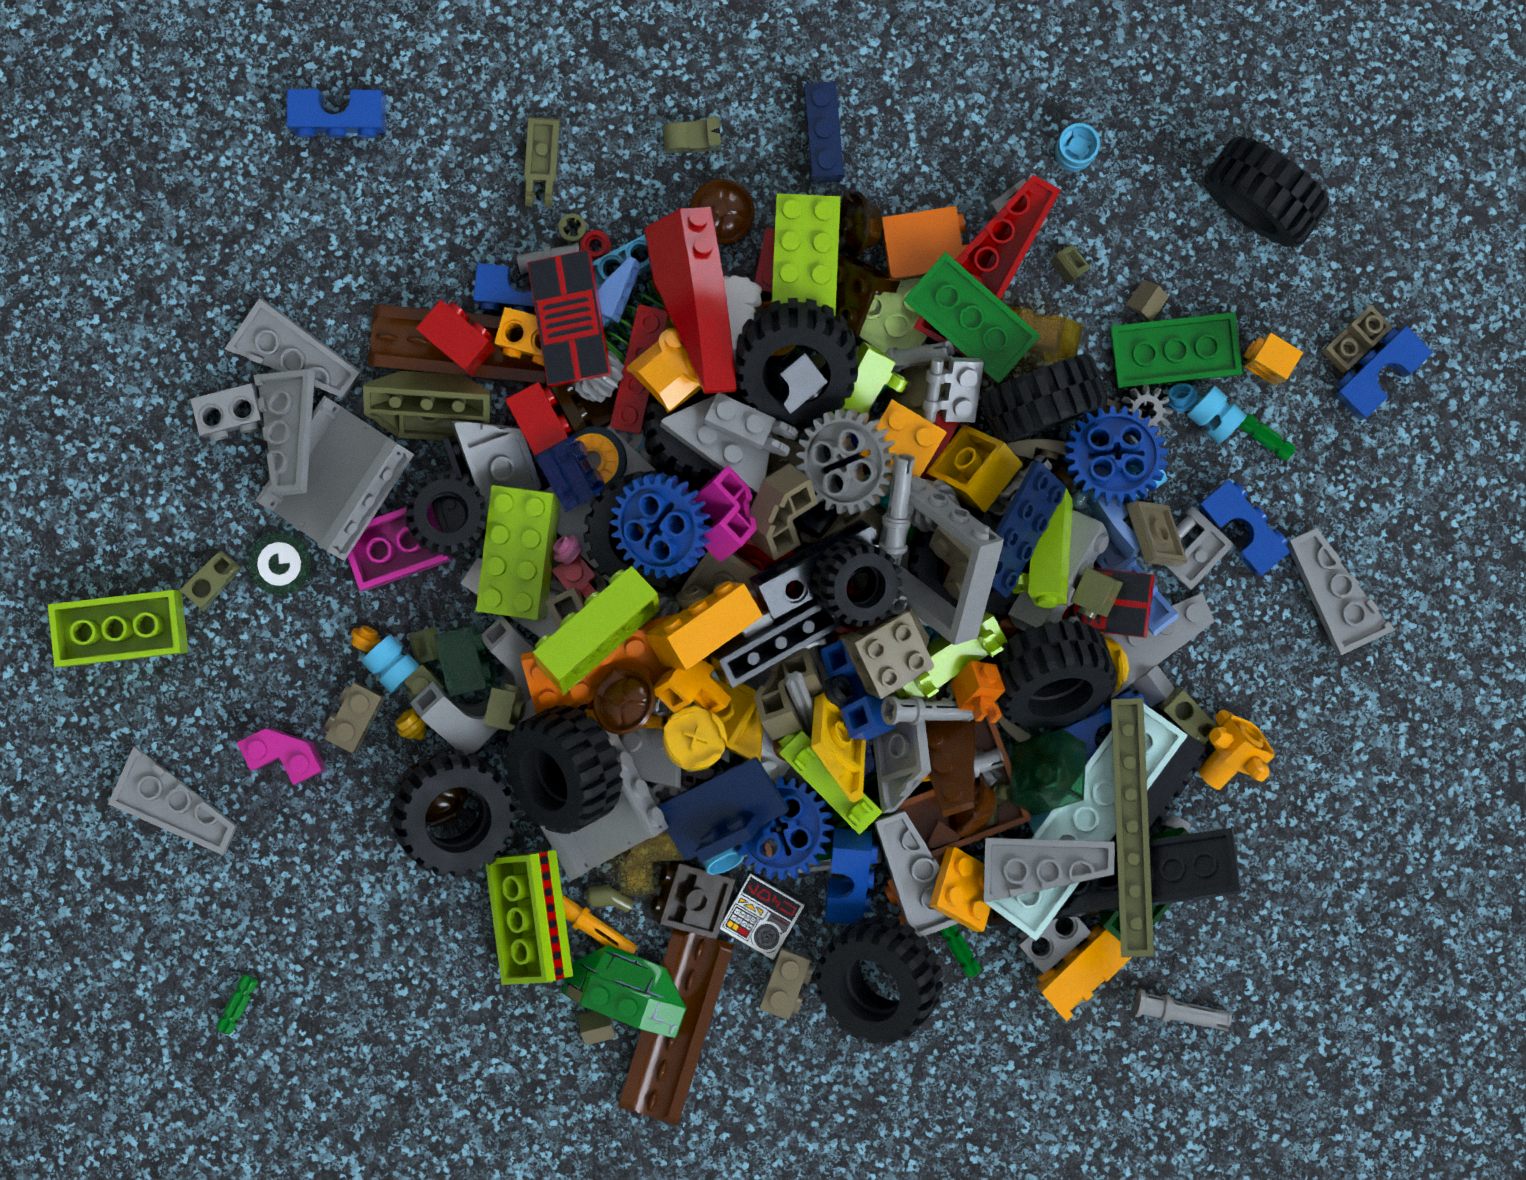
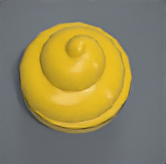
(411, 725)

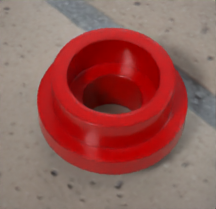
(596, 235)

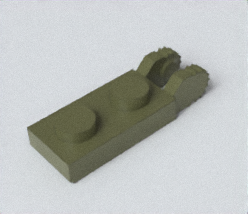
(541, 157)

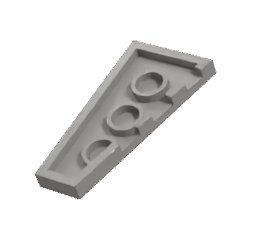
(1150, 651)
(165, 801)

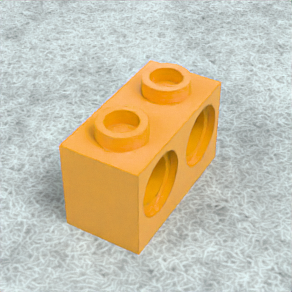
(530, 341)
(1271, 358)

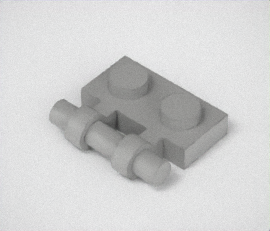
(961, 390)

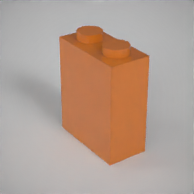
(919, 239)

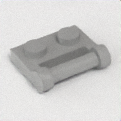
(1202, 551)

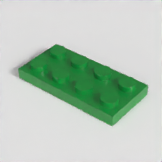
(971, 317)
(1176, 350)

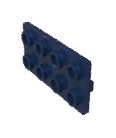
(1024, 524)
(722, 811)

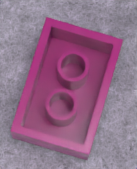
(389, 552)

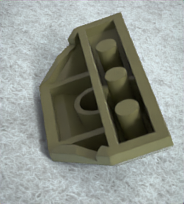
(425, 403)

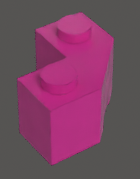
(728, 505)
(297, 754)

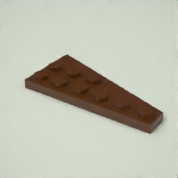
(952, 763)

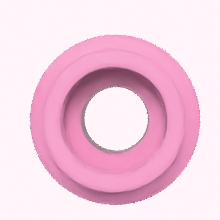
(566, 549)

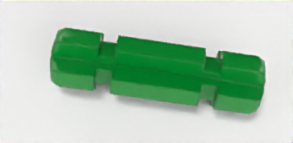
(1267, 437)
(961, 951)
(236, 1004)

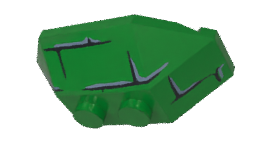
(627, 990)

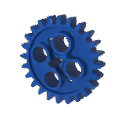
(1119, 482)
(637, 508)
(809, 819)

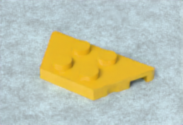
(742, 722)
(836, 750)

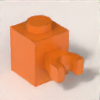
(978, 689)

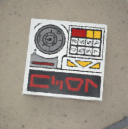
(761, 916)

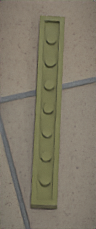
(1132, 828)

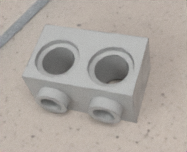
(227, 404)
(1058, 943)

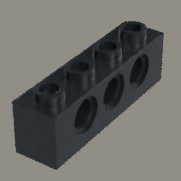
(772, 582)

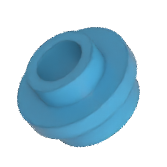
(1182, 397)

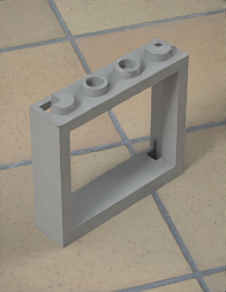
(965, 620)

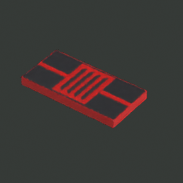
(569, 318)
(1130, 610)

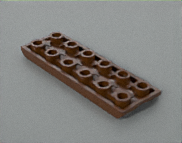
(400, 346)
(664, 1064)

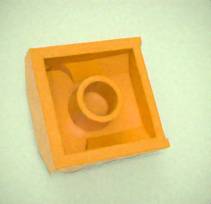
(666, 371)

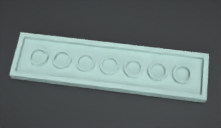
(1088, 820)

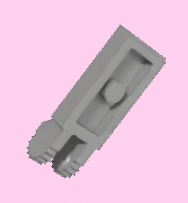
(748, 425)

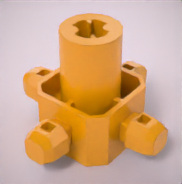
(1238, 748)

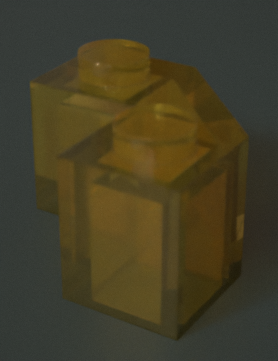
(1058, 337)
(638, 865)

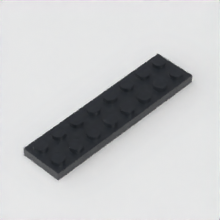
(1180, 869)

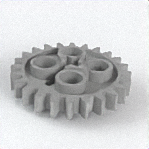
(836, 433)

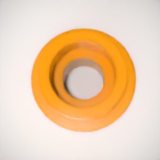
(365, 638)

